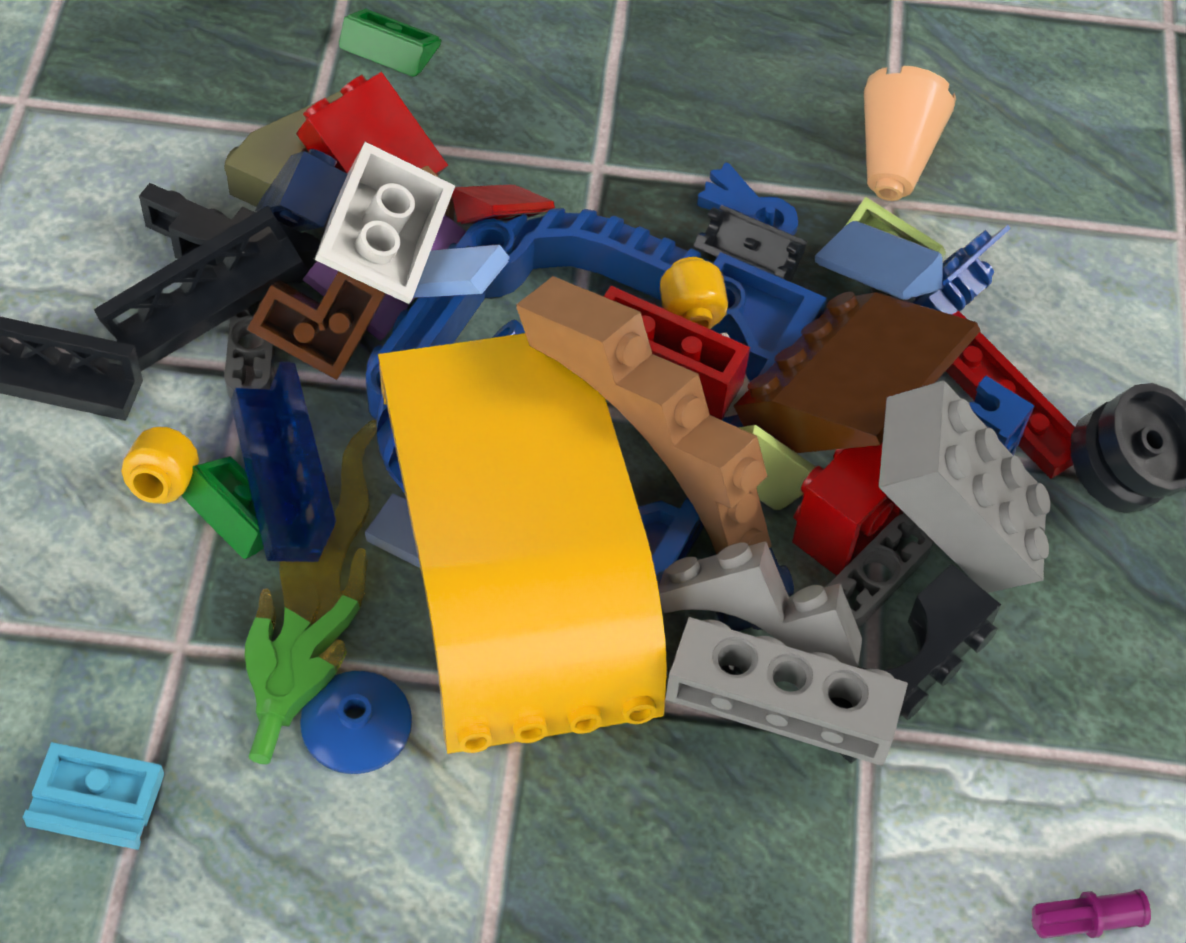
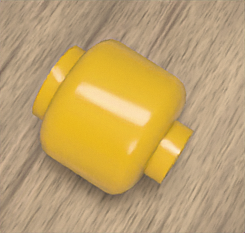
(694, 291)
(159, 465)

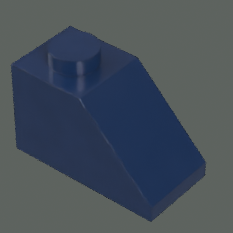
(304, 190)

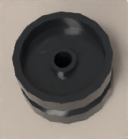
(1132, 448)

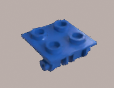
(963, 276)

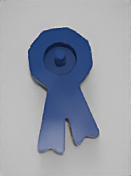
(737, 195)

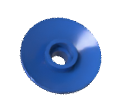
(362, 742)

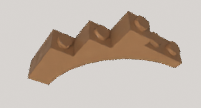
(662, 400)

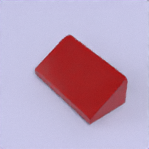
(497, 203)

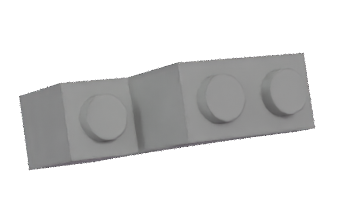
(748, 586)

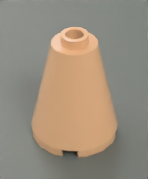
(902, 127)

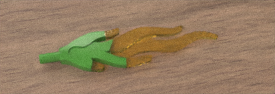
(315, 613)

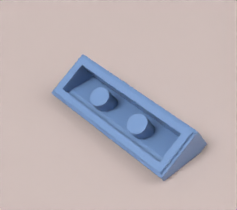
(883, 261)

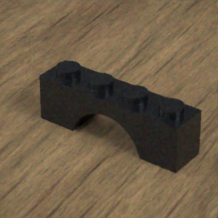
(947, 623)

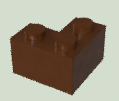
(315, 331)

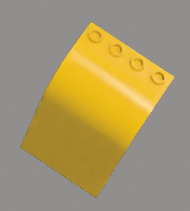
(524, 544)

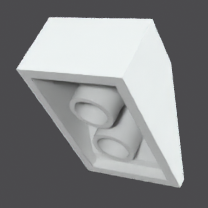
(385, 222)

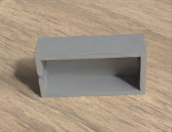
(964, 487)

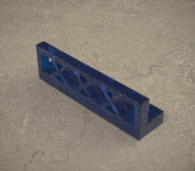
(284, 468)

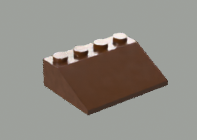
(838, 374)

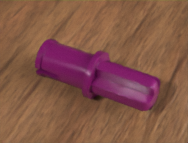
(1091, 914)

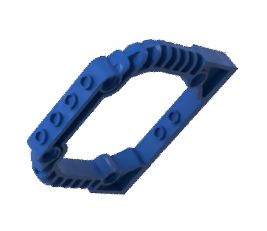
(760, 314)

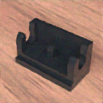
(751, 242)

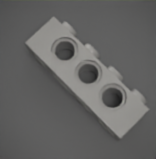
(804, 714)

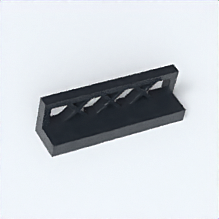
(206, 294)
(67, 380)

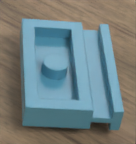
(94, 795)

